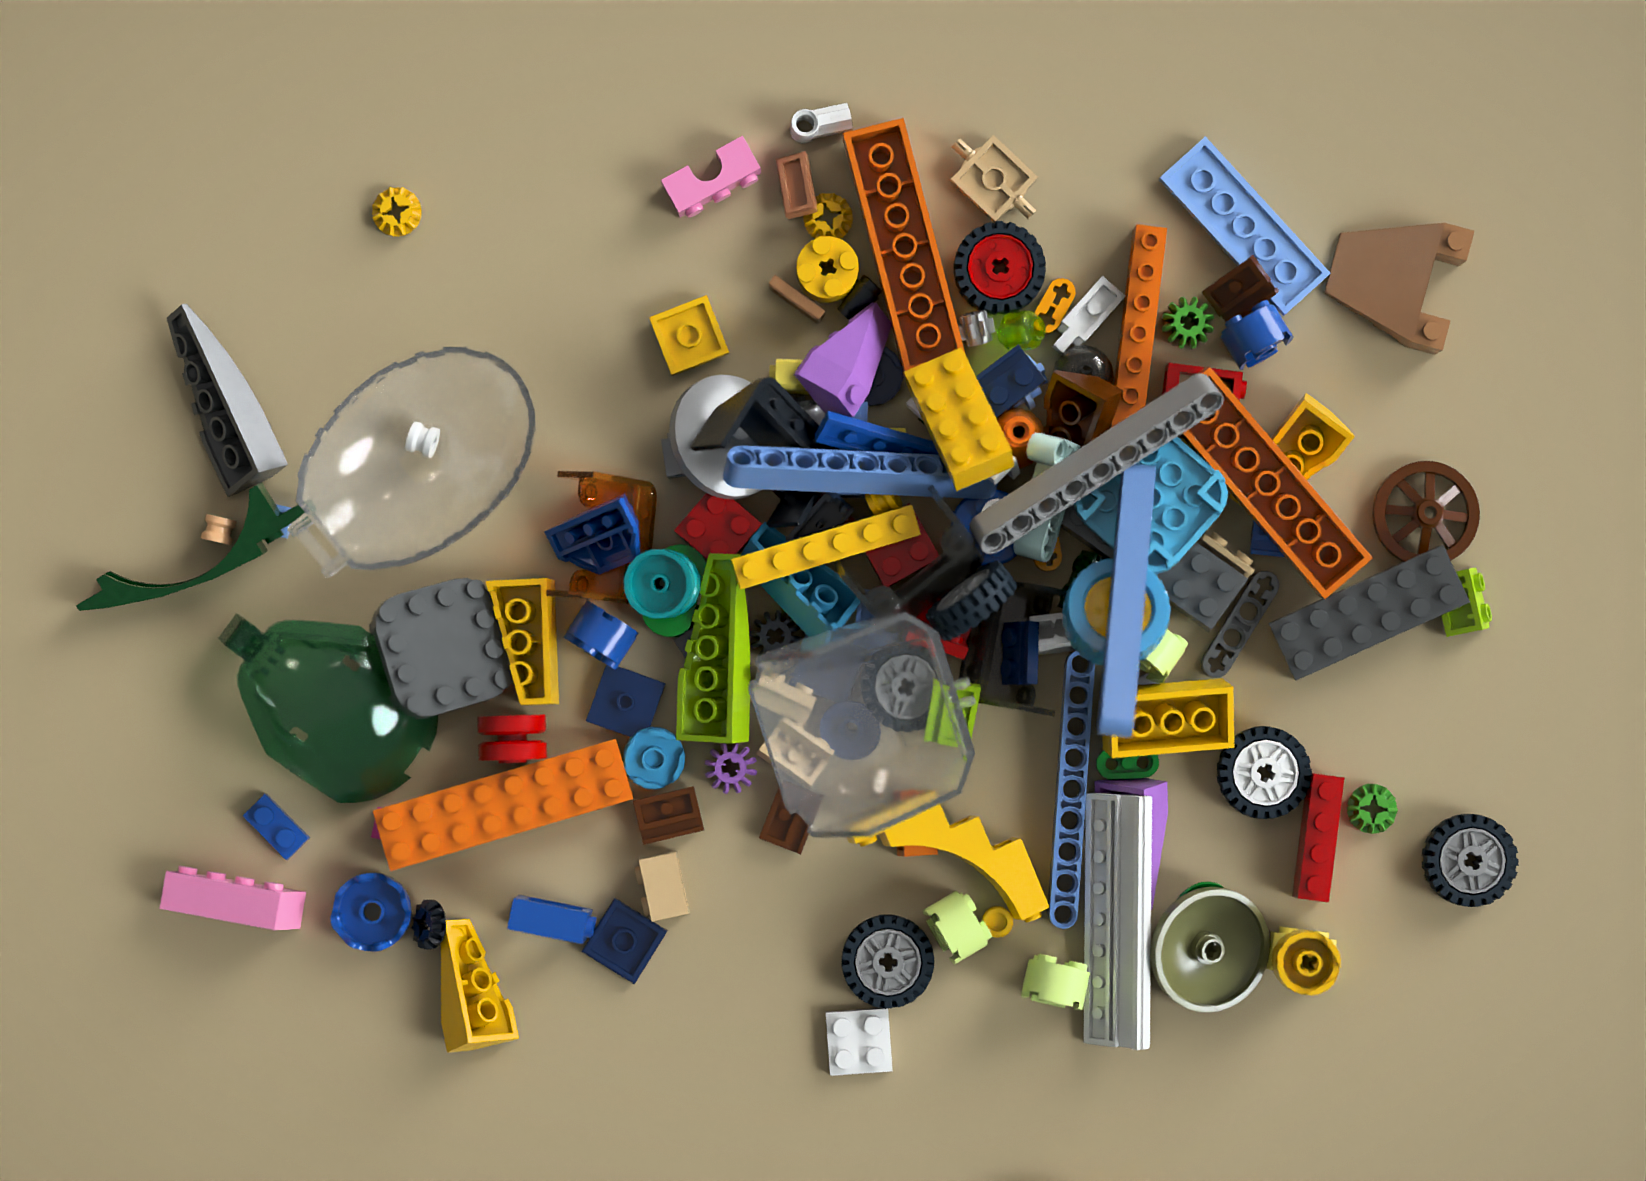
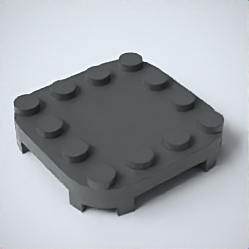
(441, 648)

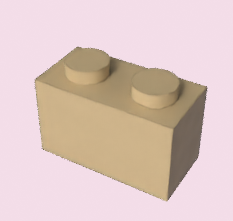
(662, 886)

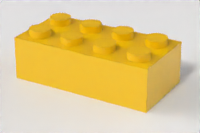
(959, 419)
(1178, 719)

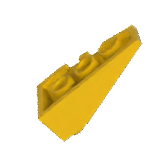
(1311, 437)

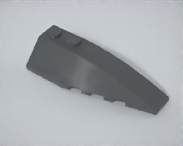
(233, 421)

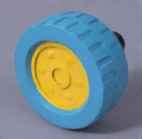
(1087, 612)

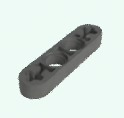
(1243, 626)

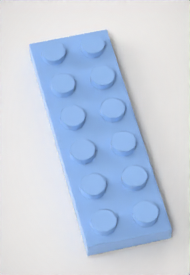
(1243, 222)

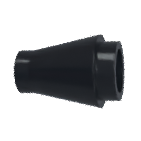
(860, 296)

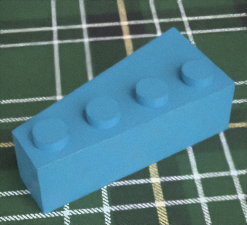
(813, 597)

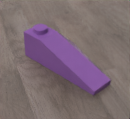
(845, 365)
(1159, 792)

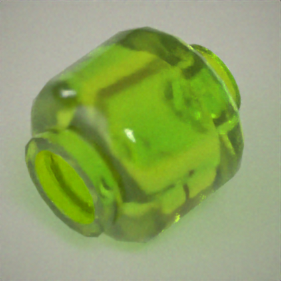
(1022, 329)

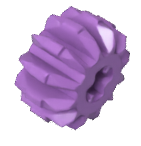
(726, 777)

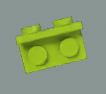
(1473, 615)

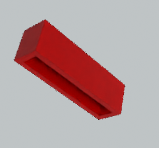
(1318, 838)

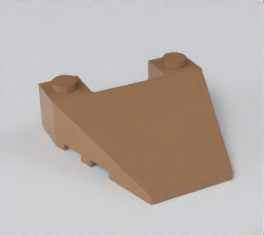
(1387, 277)

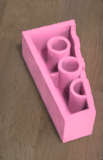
(232, 900)

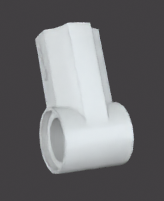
(824, 121)

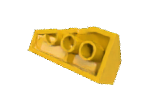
(471, 1001)

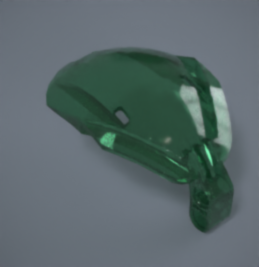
(299, 680)

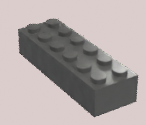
(1196, 586)
(1369, 612)

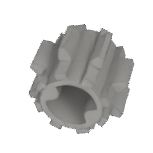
(976, 328)

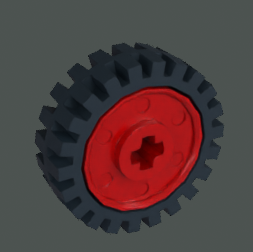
(1000, 291)

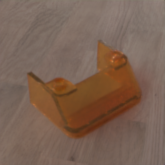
(596, 489)

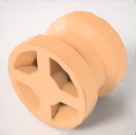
(218, 529)

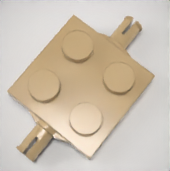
(993, 179)

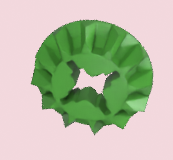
(1361, 818)

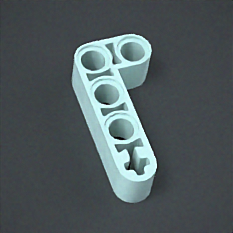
(1041, 541)

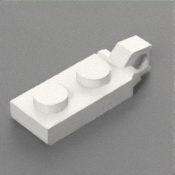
(1088, 314)

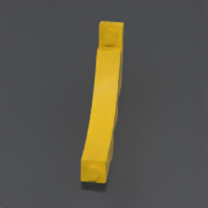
(1003, 864)

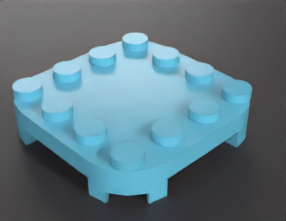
(1185, 504)

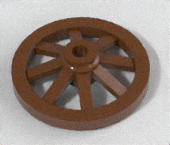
(1417, 514)

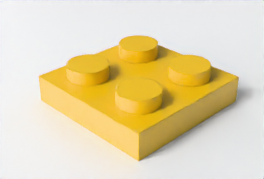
(689, 335)

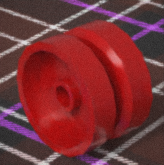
(512, 738)

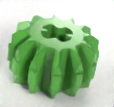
(1180, 313)

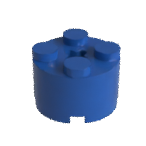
(1255, 335)
(601, 635)

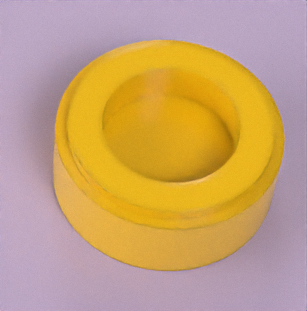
(998, 921)

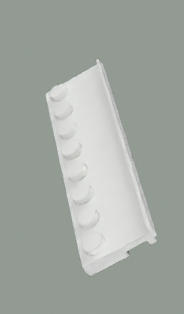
(1118, 920)

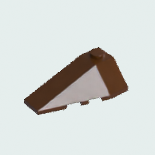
(1079, 406)

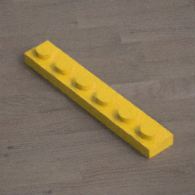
(825, 546)

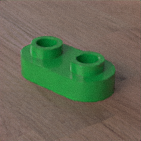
(1126, 767)

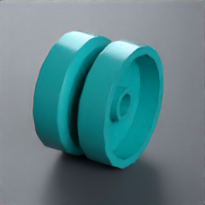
(655, 601)

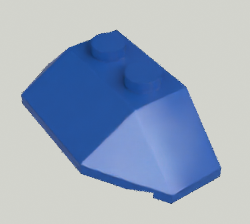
(598, 537)

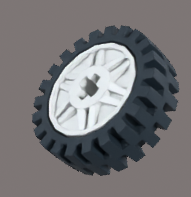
(1285, 761)

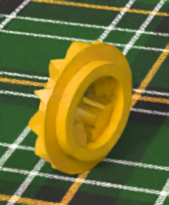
(409, 218)
(841, 223)

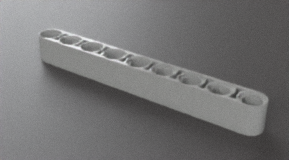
(1096, 463)

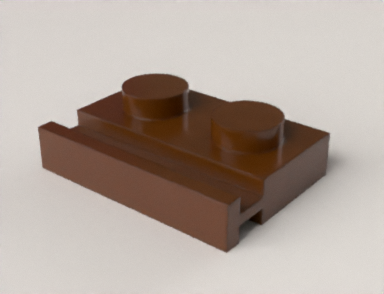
(1240, 290)
(668, 815)
(784, 828)

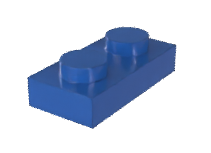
(276, 826)

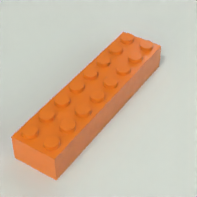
(902, 242)
(1276, 495)
(503, 804)

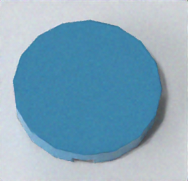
(653, 758)

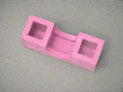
(690, 193)

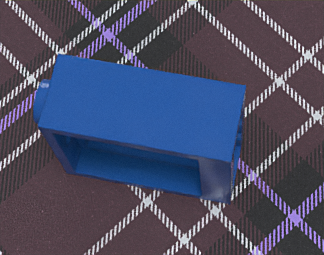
(551, 919)

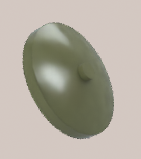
(1210, 949)

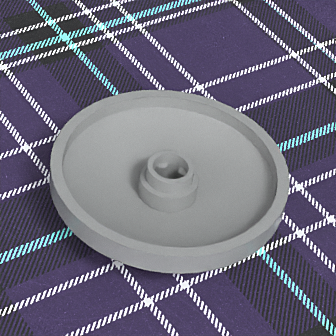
(688, 417)

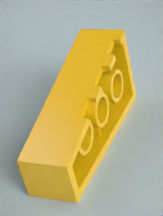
(529, 636)

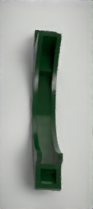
(261, 523)

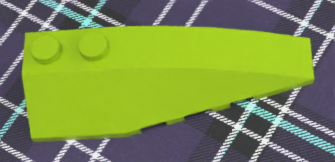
(716, 670)

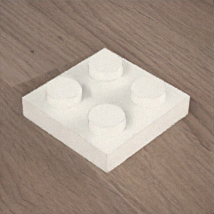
(859, 1041)

